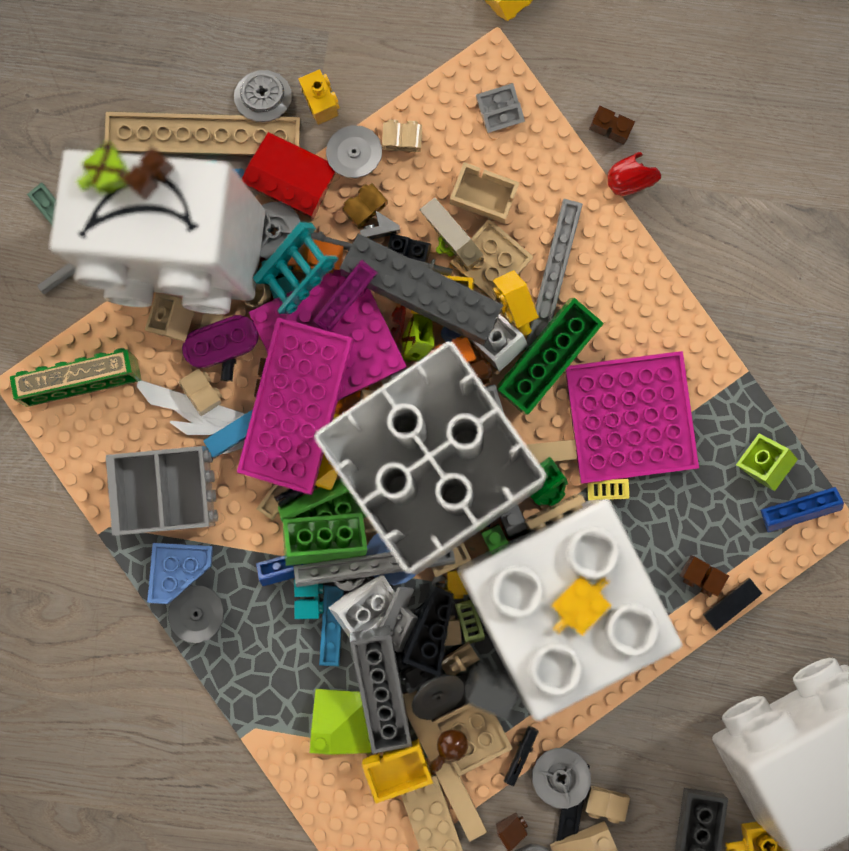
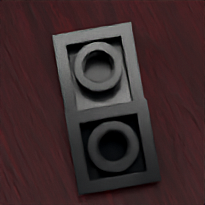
(409, 248)

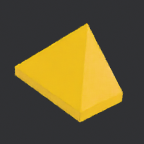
(326, 475)

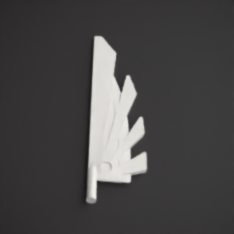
(200, 425)

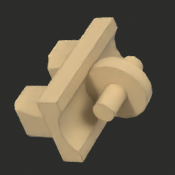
(459, 659)

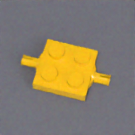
(581, 605)

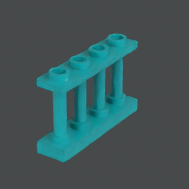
(279, 261)

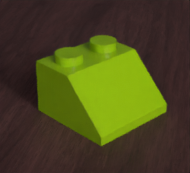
(767, 461)

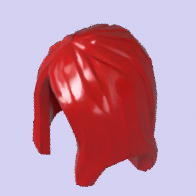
(631, 177)

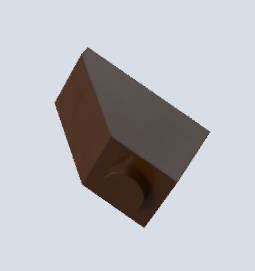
(512, 831)

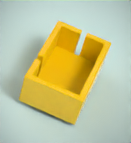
(397, 772)

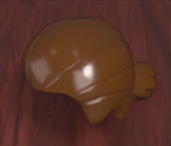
(451, 746)

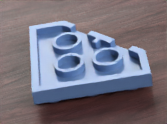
(175, 569)

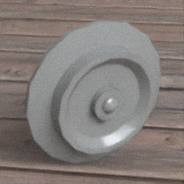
(354, 151)

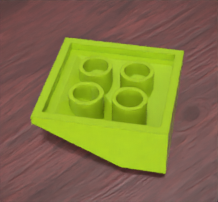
(338, 723)

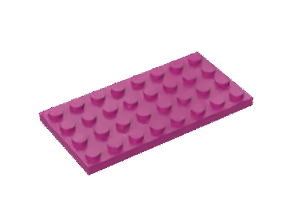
(293, 404)

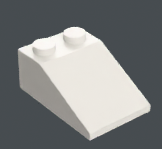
(502, 344)
(363, 606)

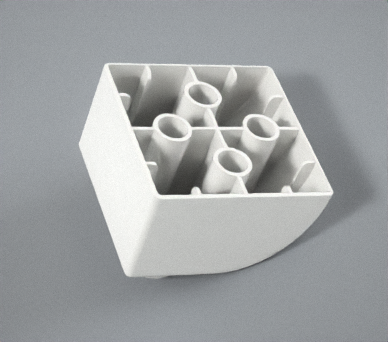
(431, 459)

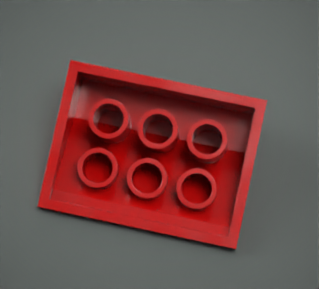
(289, 175)

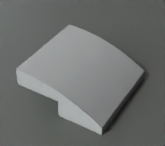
(500, 108)

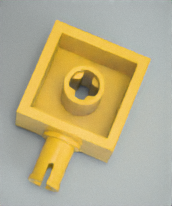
(319, 96)
(515, 300)
(754, 839)

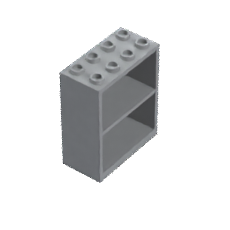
(161, 490)

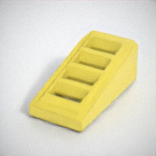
(625, 489)

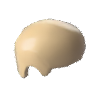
(262, 296)

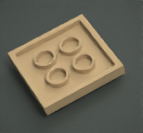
(500, 257)
(554, 512)
(483, 733)

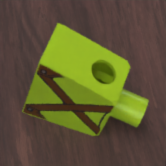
(103, 170)
(417, 339)

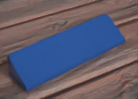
(802, 509)
(274, 571)

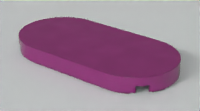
(220, 341)

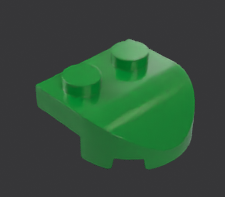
(553, 485)

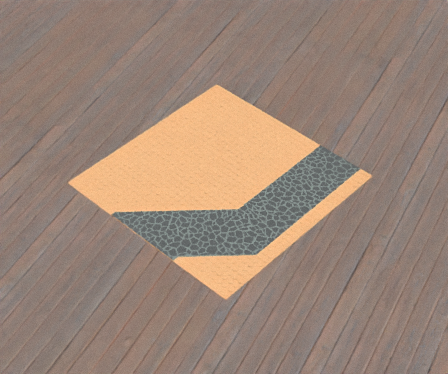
(266, 661)

